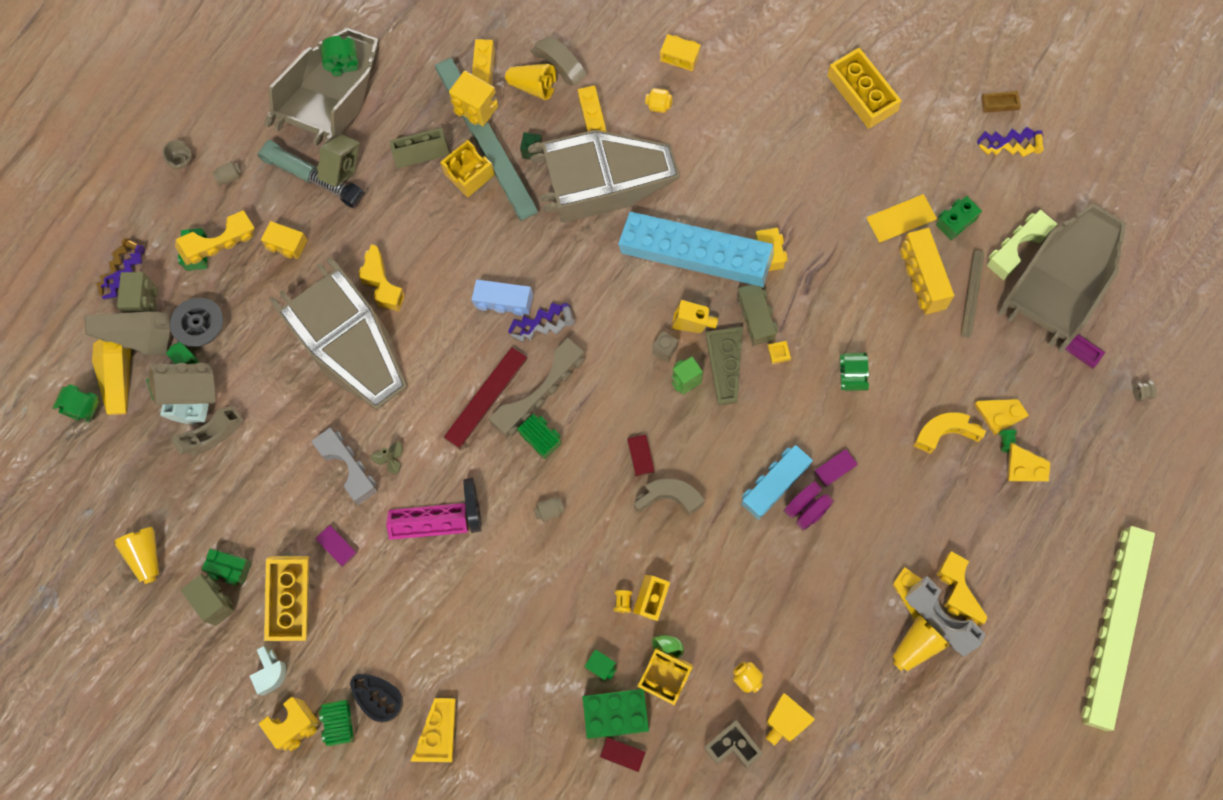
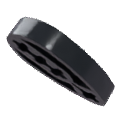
(472, 505)
(371, 708)

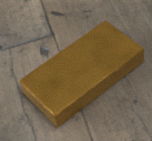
(1000, 101)

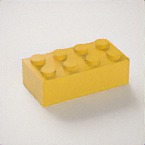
(864, 88)
(926, 271)
(286, 598)

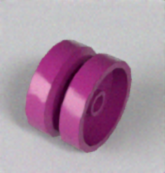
(809, 506)

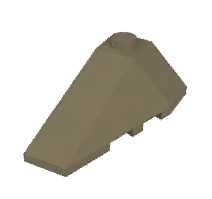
(137, 330)

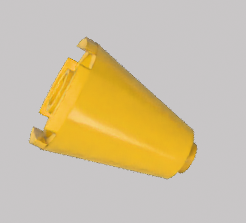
(533, 79)
(140, 554)
(918, 645)

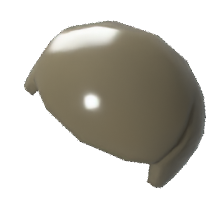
(177, 154)

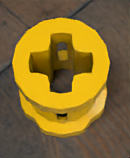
(622, 601)

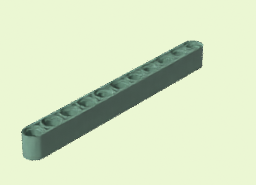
(492, 151)

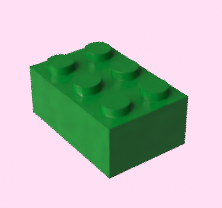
(615, 714)

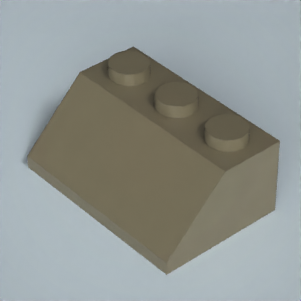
(181, 383)

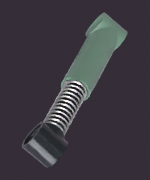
(273, 154)

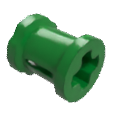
(1007, 437)

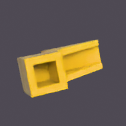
(374, 275)
(960, 599)

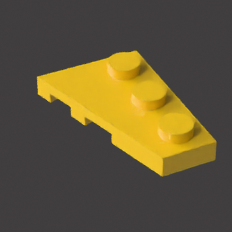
(438, 733)

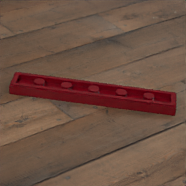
(485, 398)

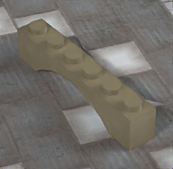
(511, 416)

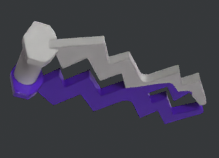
(534, 324)

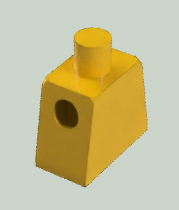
(692, 317)
(787, 720)

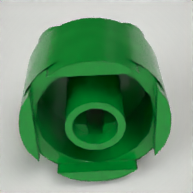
(339, 55)
(854, 371)
(75, 403)

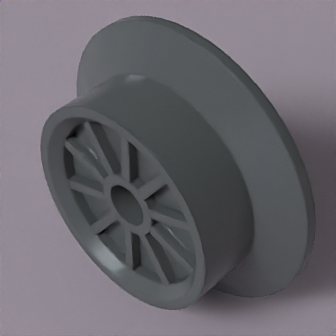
(196, 322)

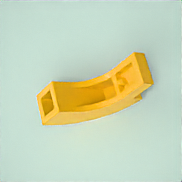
(945, 424)

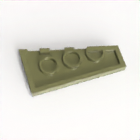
(724, 356)

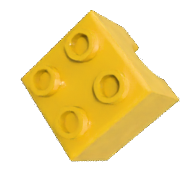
(472, 99)
(467, 168)
(665, 676)
(298, 725)

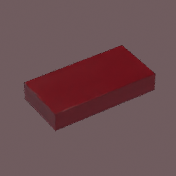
(640, 455)
(622, 754)

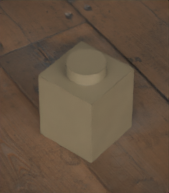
(665, 346)

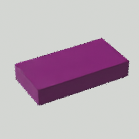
(1085, 351)
(835, 468)
(336, 545)

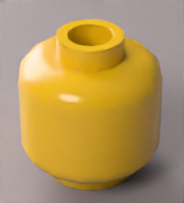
(659, 100)
(748, 677)

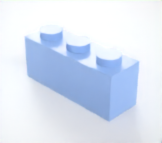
(502, 297)

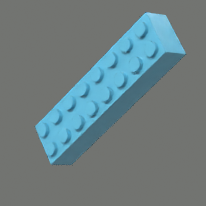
(696, 249)

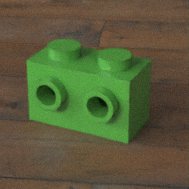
(686, 375)

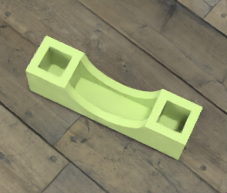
(1036, 230)

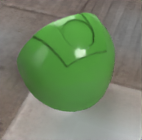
(668, 645)

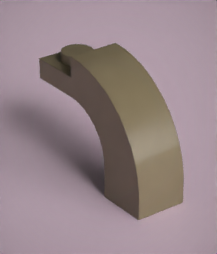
(560, 58)
(211, 434)
(670, 489)

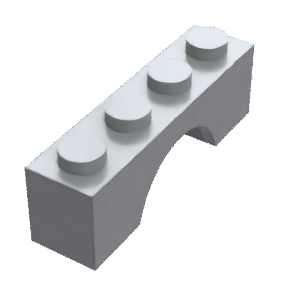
(358, 484)
(962, 635)

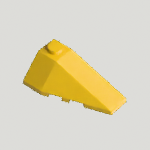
(112, 372)

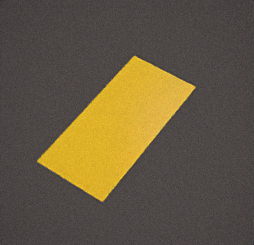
(901, 218)

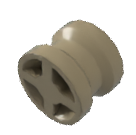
(1144, 390)

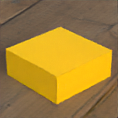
(779, 352)

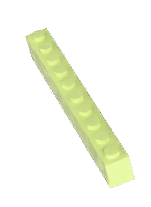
(1118, 629)

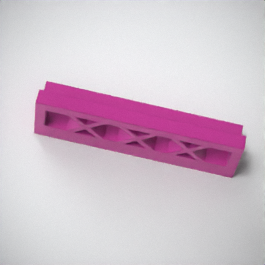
(427, 523)

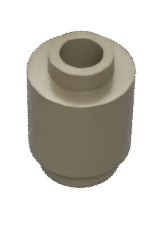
(227, 173)
(549, 509)

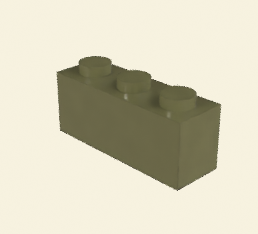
(419, 147)
(757, 314)

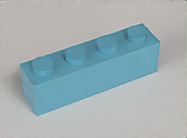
(776, 482)

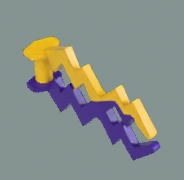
(1004, 142)

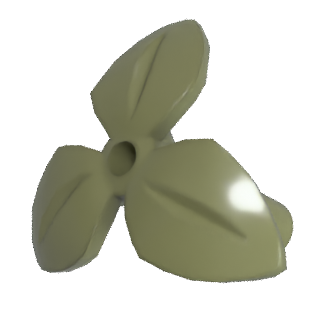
(385, 455)

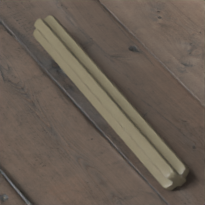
(972, 294)

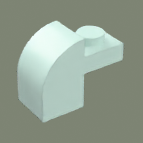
(185, 412)
(272, 675)

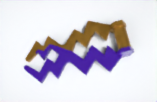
(114, 274)

